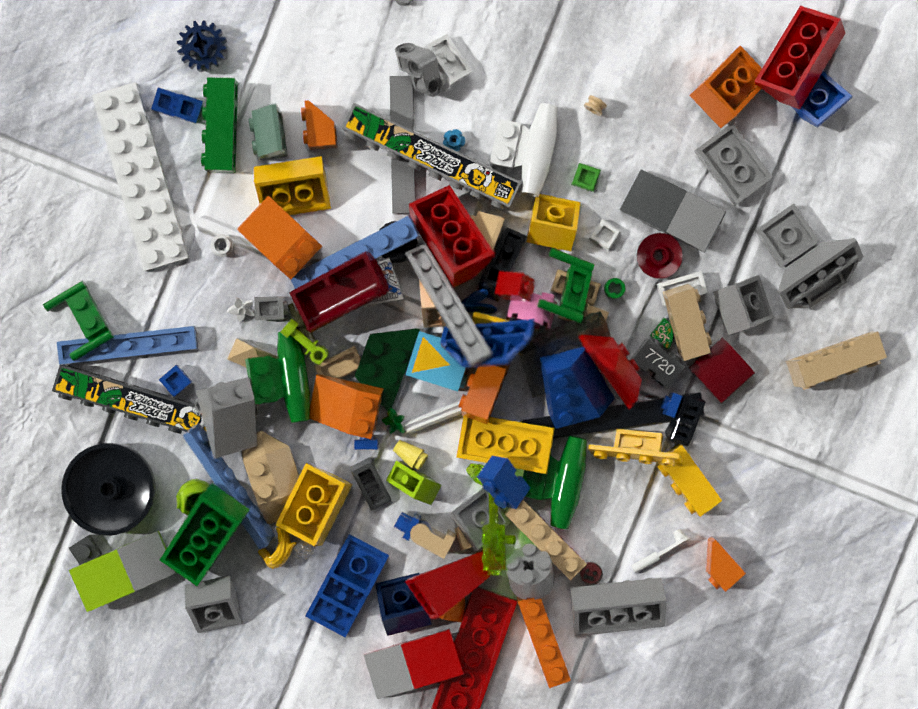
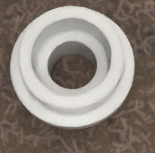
(215, 245)

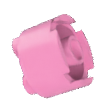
(528, 310)

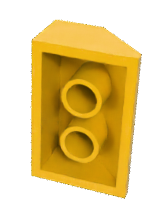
(294, 185)
(313, 505)

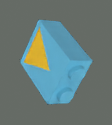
(434, 364)

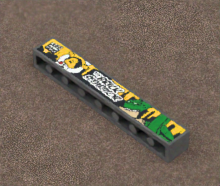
(126, 398)

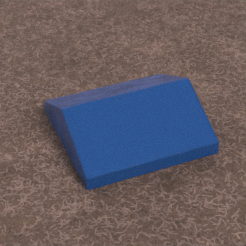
(823, 101)

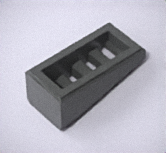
(362, 466)

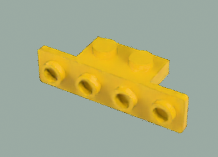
(636, 446)

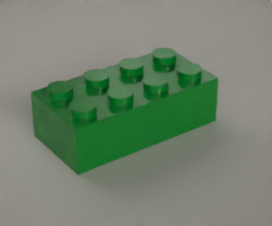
(204, 534)

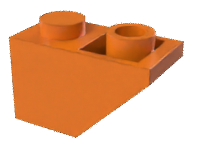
(320, 128)

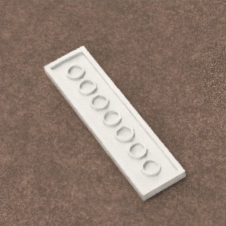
(140, 176)

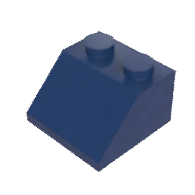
(400, 607)

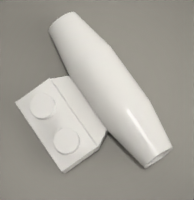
(531, 148)

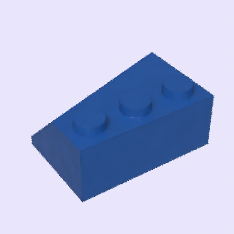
(574, 387)

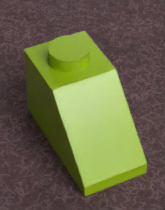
(413, 483)

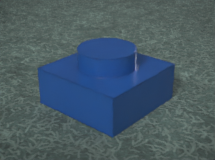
(175, 380)
(670, 404)
(365, 443)

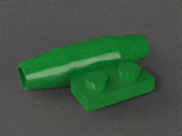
(281, 378)
(561, 482)

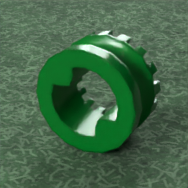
(616, 281)

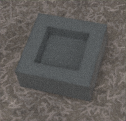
(85, 550)

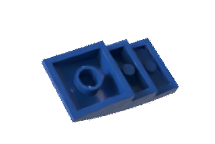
(347, 585)

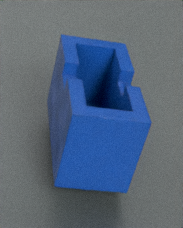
(502, 483)

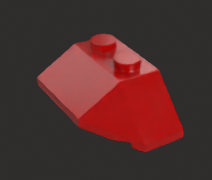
(615, 366)

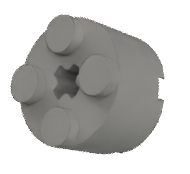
(530, 572)

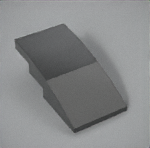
(673, 210)

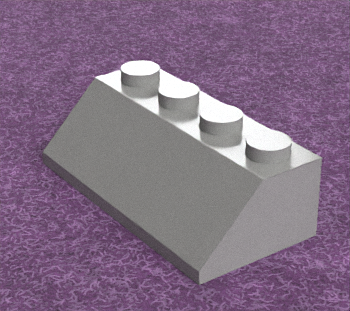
(618, 606)

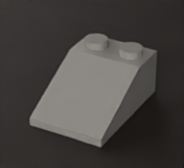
(229, 416)

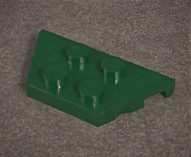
(386, 361)

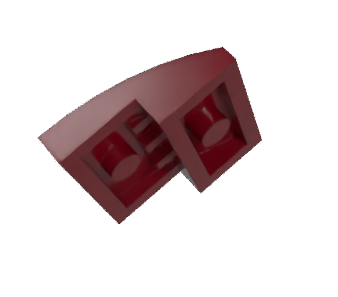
(722, 370)

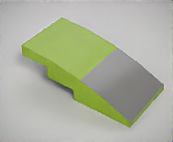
(121, 571)

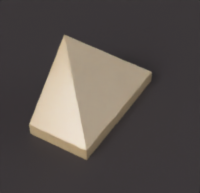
(243, 350)

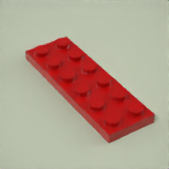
(478, 649)

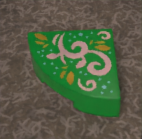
(663, 333)

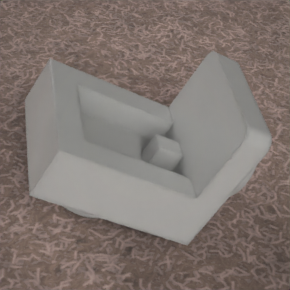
(270, 308)

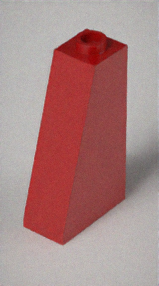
(448, 584)

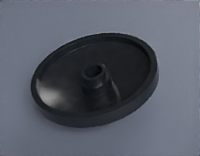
(108, 489)

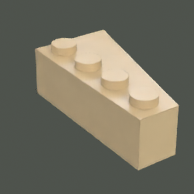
(836, 360)

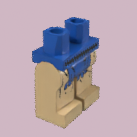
(424, 535)

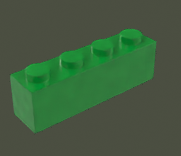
(221, 125)

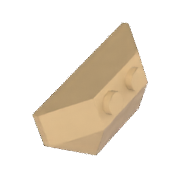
(270, 474)

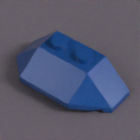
(502, 338)

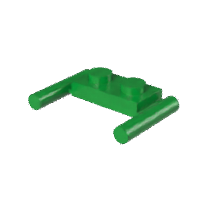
(574, 290)
(86, 315)

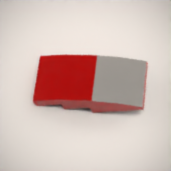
(413, 664)

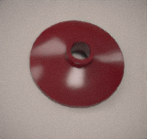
(670, 251)

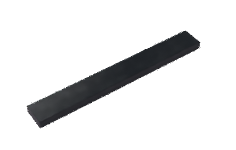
(614, 418)

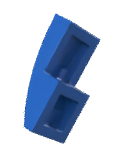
(176, 105)

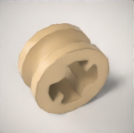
(595, 105)

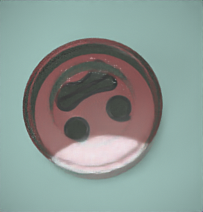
(591, 573)

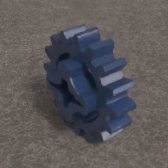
(192, 48)

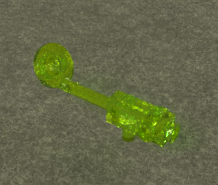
(493, 533)

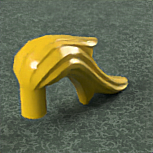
(282, 551)

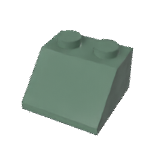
(269, 132)

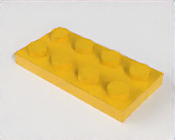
(522, 443)

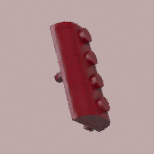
(340, 291)

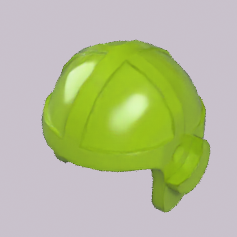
(189, 494)

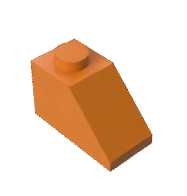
(721, 566)

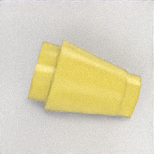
(410, 454)

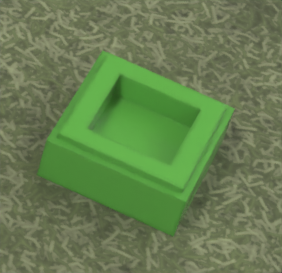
(586, 177)

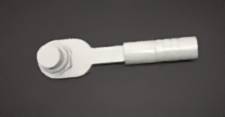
(680, 538)

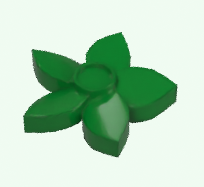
(394, 421)

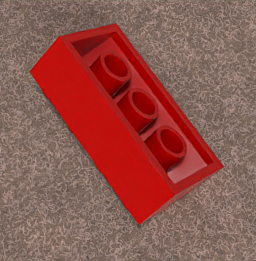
(800, 56)
(451, 235)

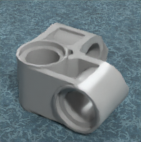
(421, 66)

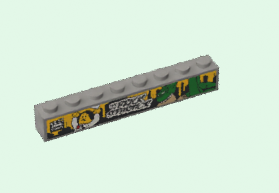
(431, 156)

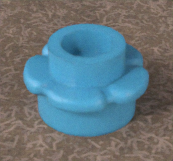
(460, 140)

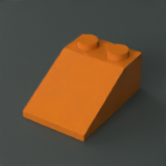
(728, 87)
(279, 237)
(346, 405)

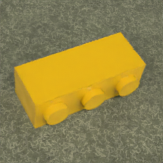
(690, 483)

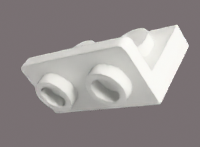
(450, 61)

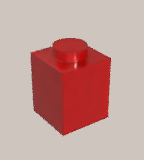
(514, 286)

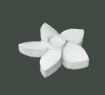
(241, 309)

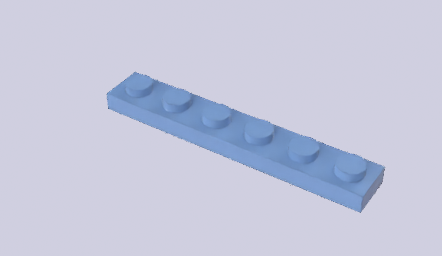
(376, 244)
(132, 345)
(225, 480)

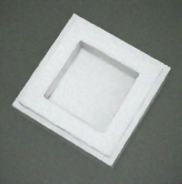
(605, 234)

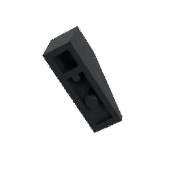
(504, 260)

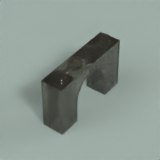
(551, 341)

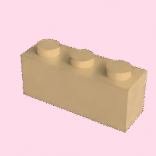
(687, 321)

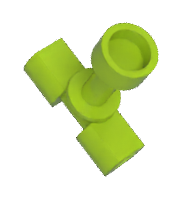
(318, 353)

